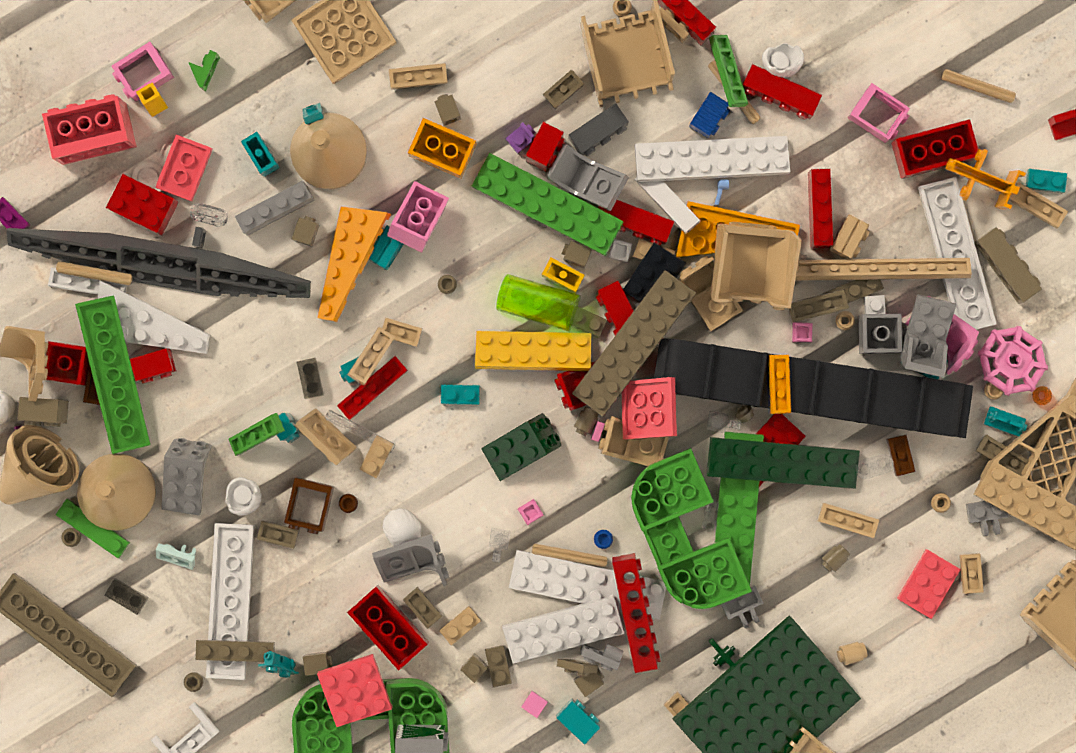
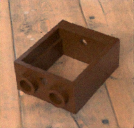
(296, 524)

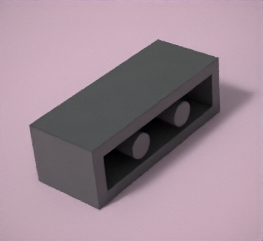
(598, 130)

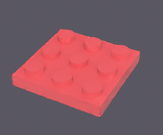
(649, 409)
(354, 690)

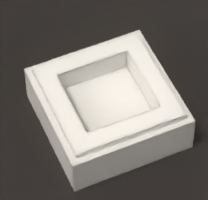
(620, 250)

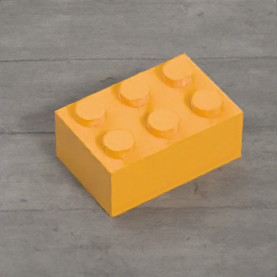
(442, 148)

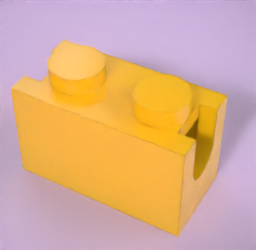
(563, 275)

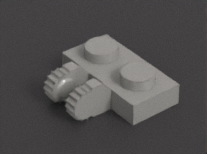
(982, 512)
(742, 604)

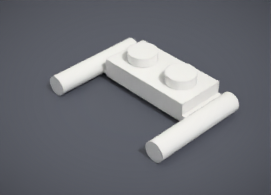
(194, 739)

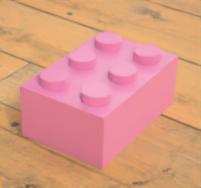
(418, 216)

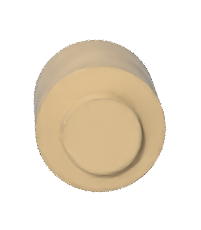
(852, 653)

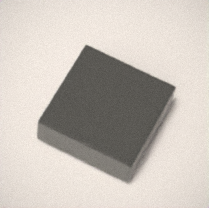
(199, 237)

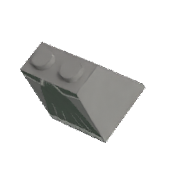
(421, 739)

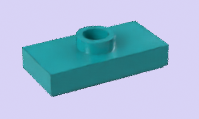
(312, 113)

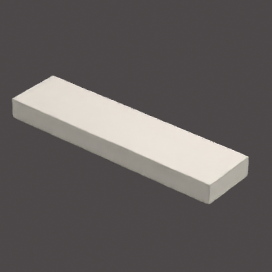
(670, 204)
(78, 283)

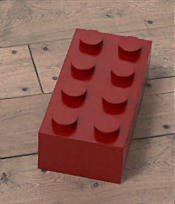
(934, 148)
(388, 627)

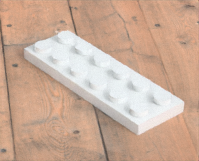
(563, 629)

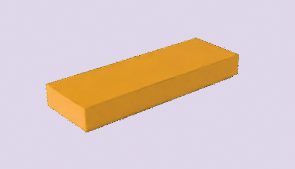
(779, 384)

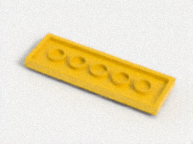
(533, 351)

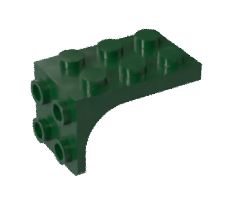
(521, 446)

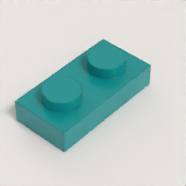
(1046, 180)
(460, 394)

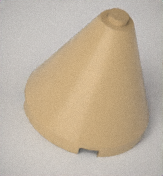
(328, 151)
(36, 465)
(116, 491)

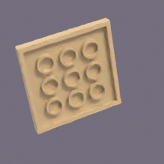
(343, 35)

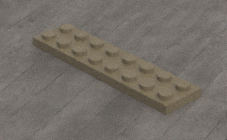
(634, 343)
(64, 635)

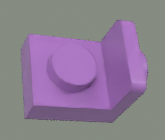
(521, 137)

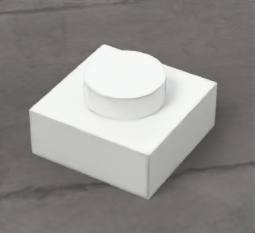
(874, 304)

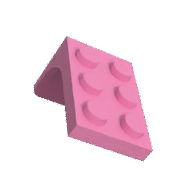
(960, 342)

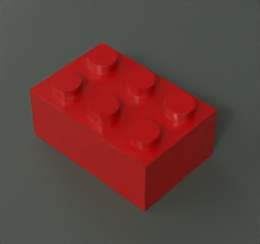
(142, 204)

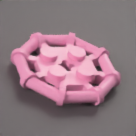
(1023, 357)

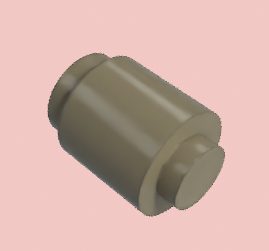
(586, 421)
(835, 558)

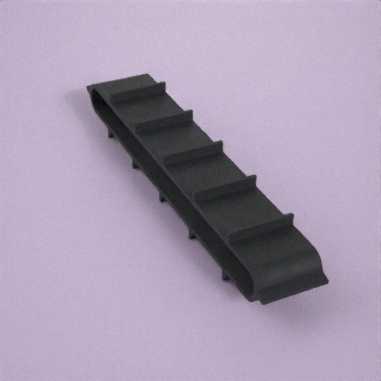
(818, 388)

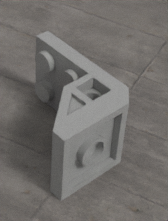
(926, 336)

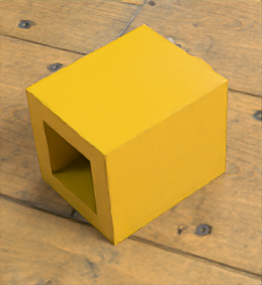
(152, 99)

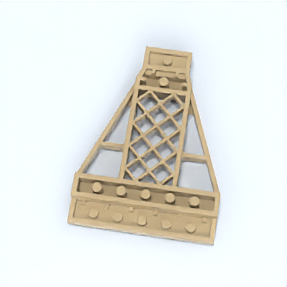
(1024, 498)

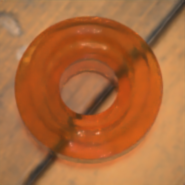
(1047, 395)

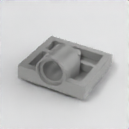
(609, 658)

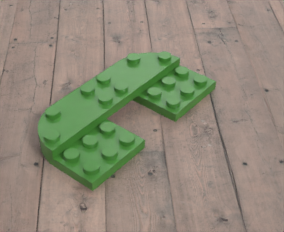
(692, 577)
(412, 704)

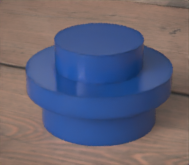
(603, 539)

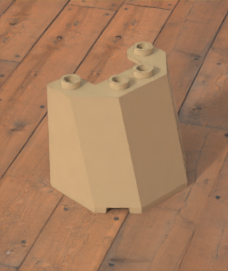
(755, 264)

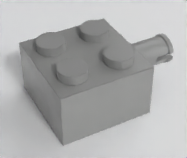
(881, 333)

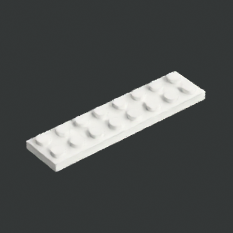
(712, 159)
(954, 239)
(577, 581)
(230, 594)

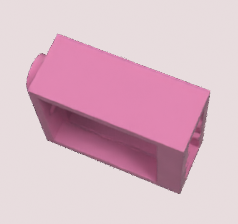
(159, 80)
(875, 91)

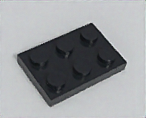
(650, 269)

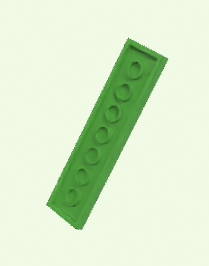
(547, 204)
(112, 374)
(738, 510)

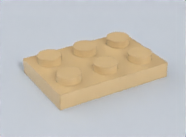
(325, 436)

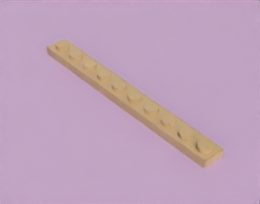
(884, 269)

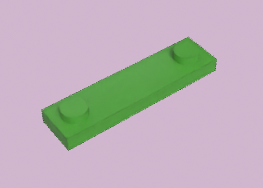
(728, 71)
(256, 434)
(107, 539)

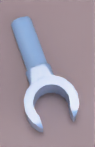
(723, 184)

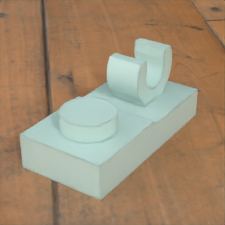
(170, 554)

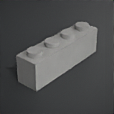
(274, 208)

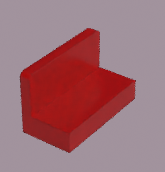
(1063, 124)

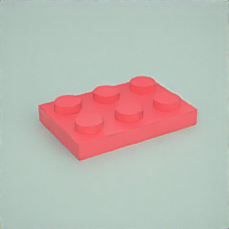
(184, 168)
(928, 583)

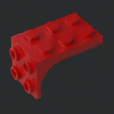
(567, 383)

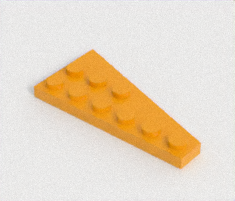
(702, 237)
(350, 251)

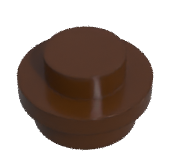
(348, 503)

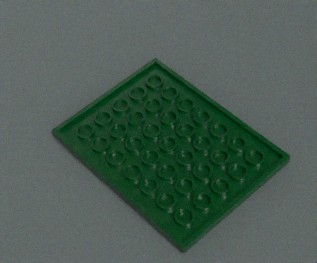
(769, 697)

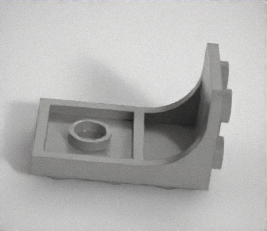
(587, 178)
(184, 476)
(411, 558)

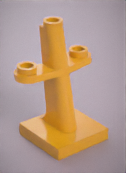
(974, 174)

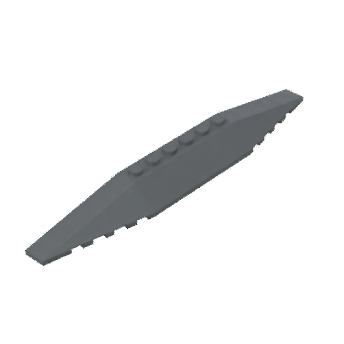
(161, 263)

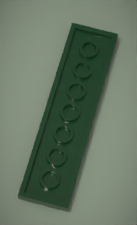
(782, 463)

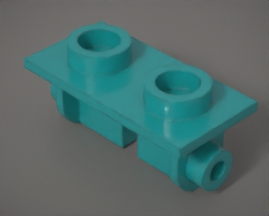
(1005, 421)
(278, 664)

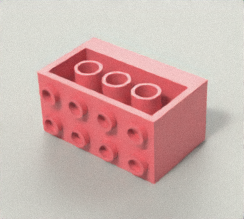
(89, 129)

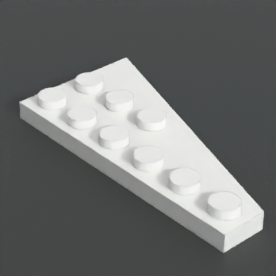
(152, 326)

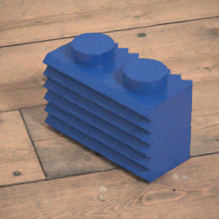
(709, 114)

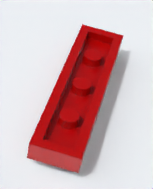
(373, 388)

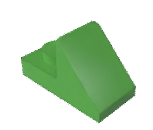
(204, 74)

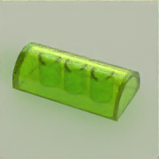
(537, 302)

